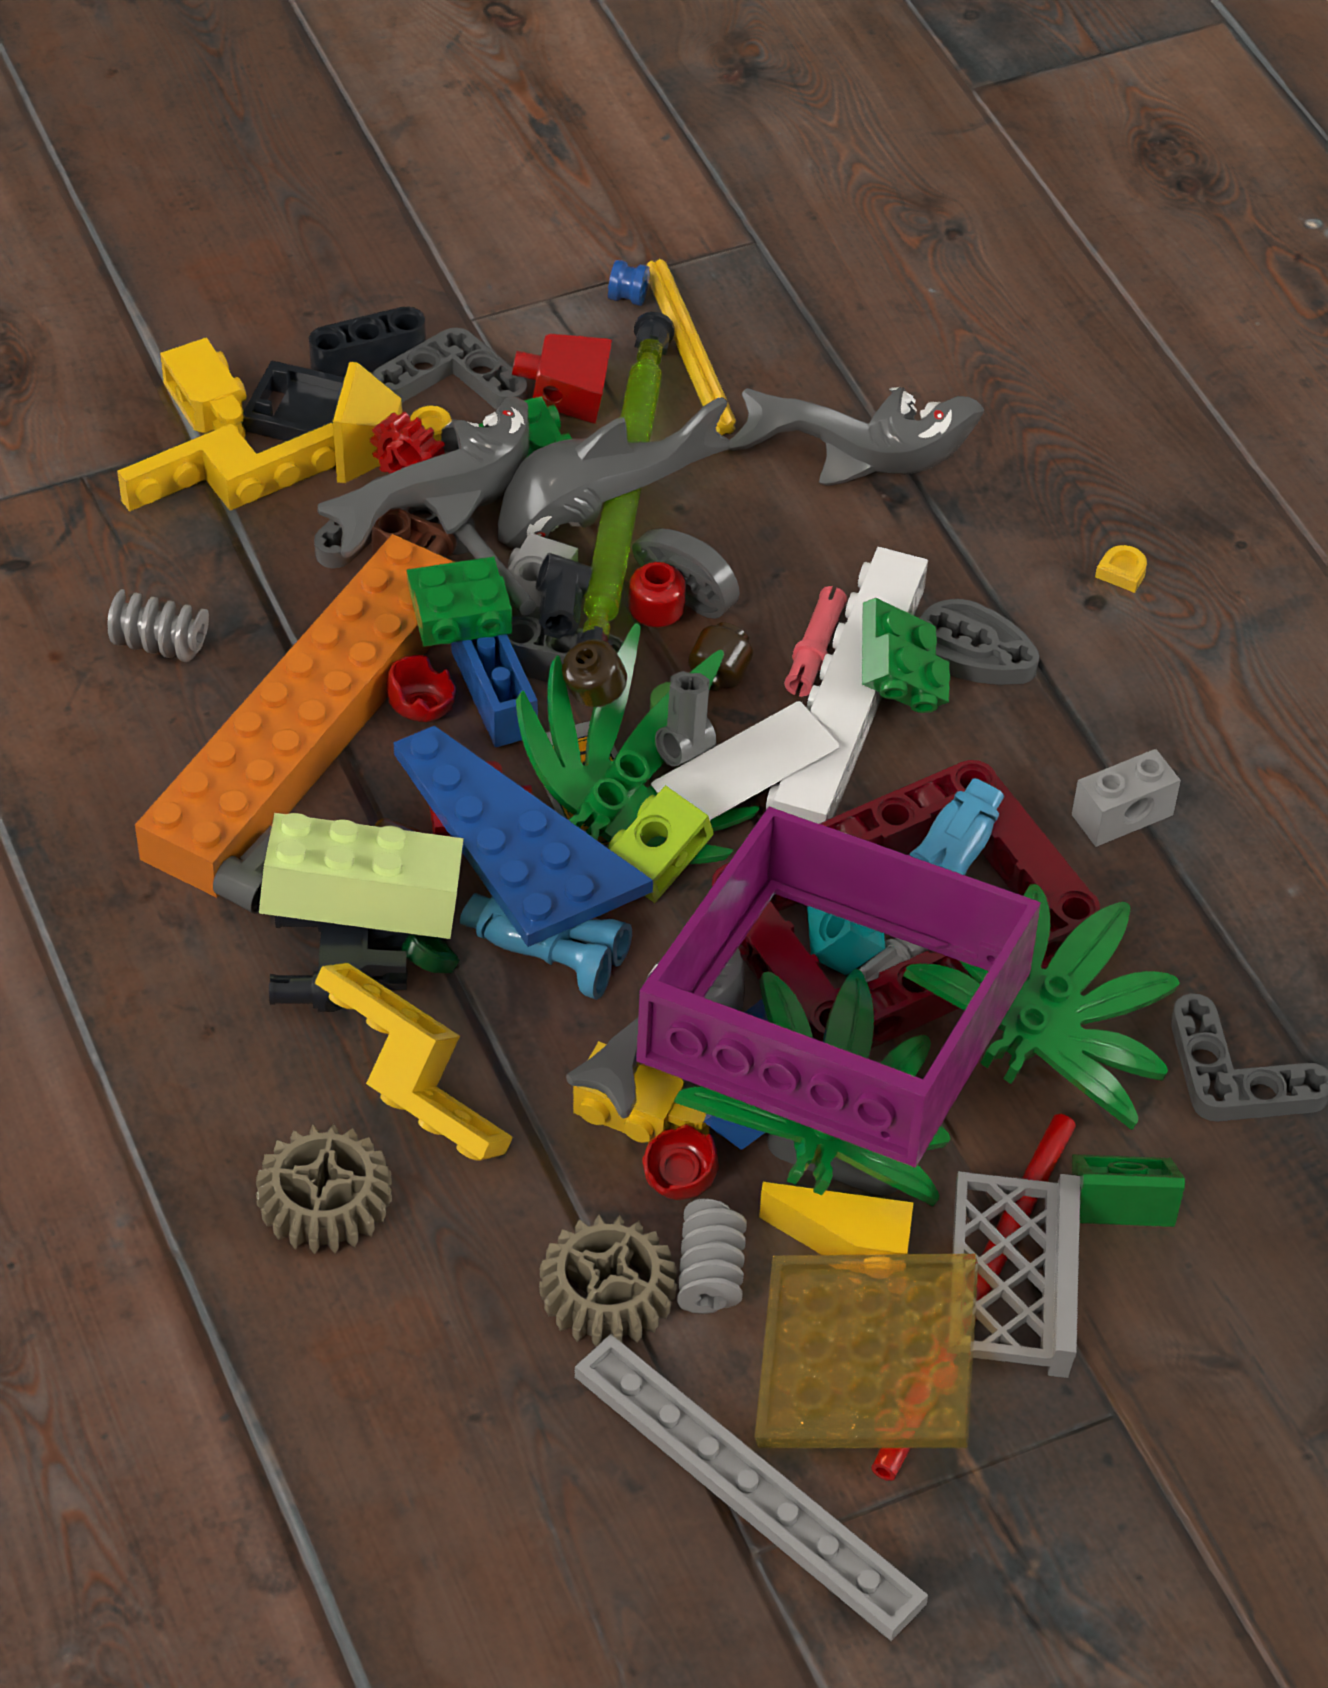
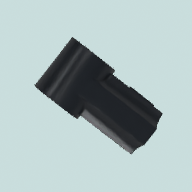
(562, 589)

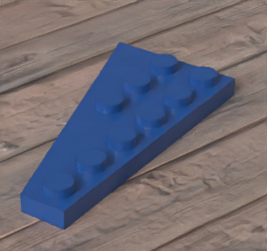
(525, 853)

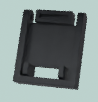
(306, 406)

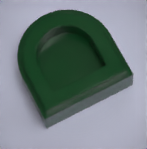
(430, 953)

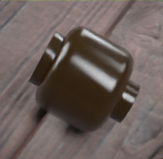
(736, 651)
(594, 673)

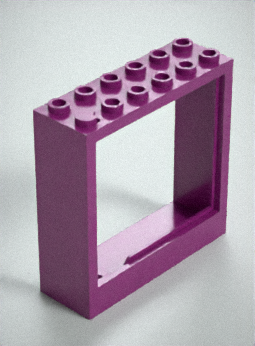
(800, 1074)

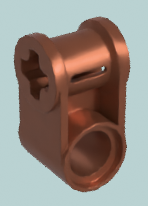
(413, 530)

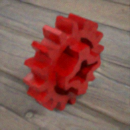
(403, 442)

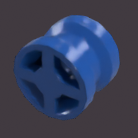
(628, 282)

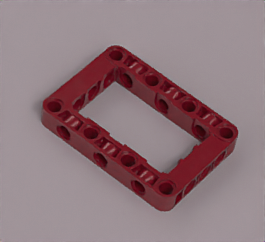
(901, 823)

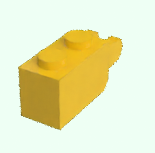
(203, 386)
(652, 1112)

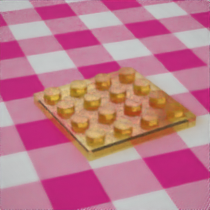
(868, 1351)

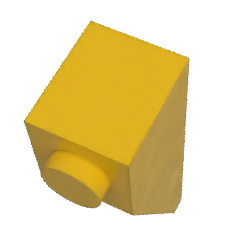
(837, 1220)

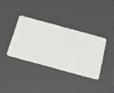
(751, 761)

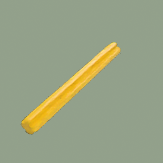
(688, 342)

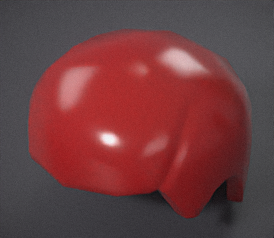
(419, 690)
(681, 1163)

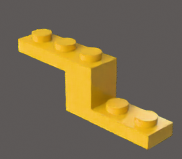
(228, 467)
(413, 1062)

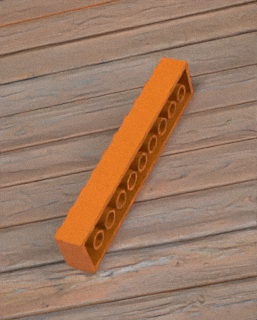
(289, 724)

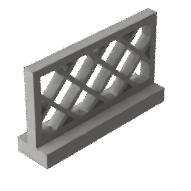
(1058, 1261)

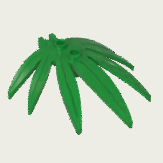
(608, 792)
(1051, 1010)
(850, 1029)

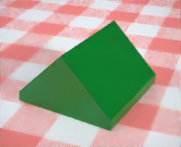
(1128, 1190)

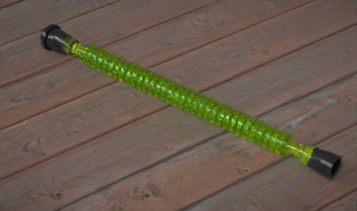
(619, 514)

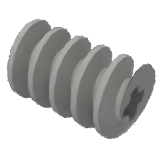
(155, 628)
(711, 1257)

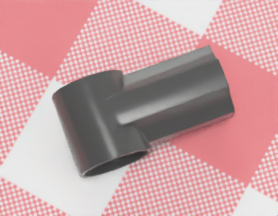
(687, 727)
(241, 878)

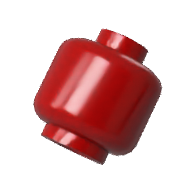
(657, 594)

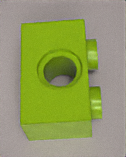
(665, 816)

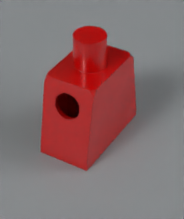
(568, 373)

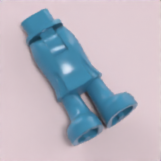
(961, 828)
(605, 943)

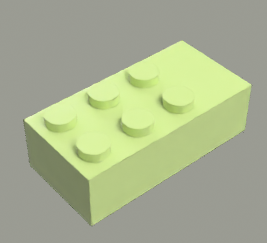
(361, 875)

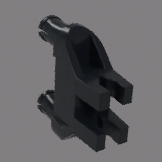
(367, 949)

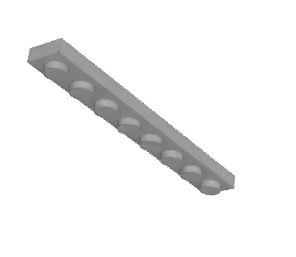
(752, 1487)

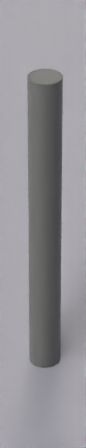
(480, 549)

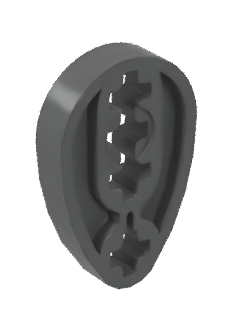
(708, 578)
(999, 639)

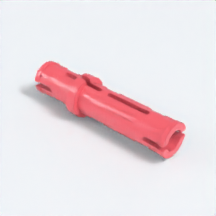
(810, 652)

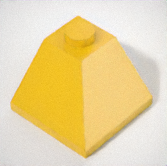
(360, 408)

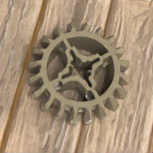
(349, 1201)
(616, 1297)

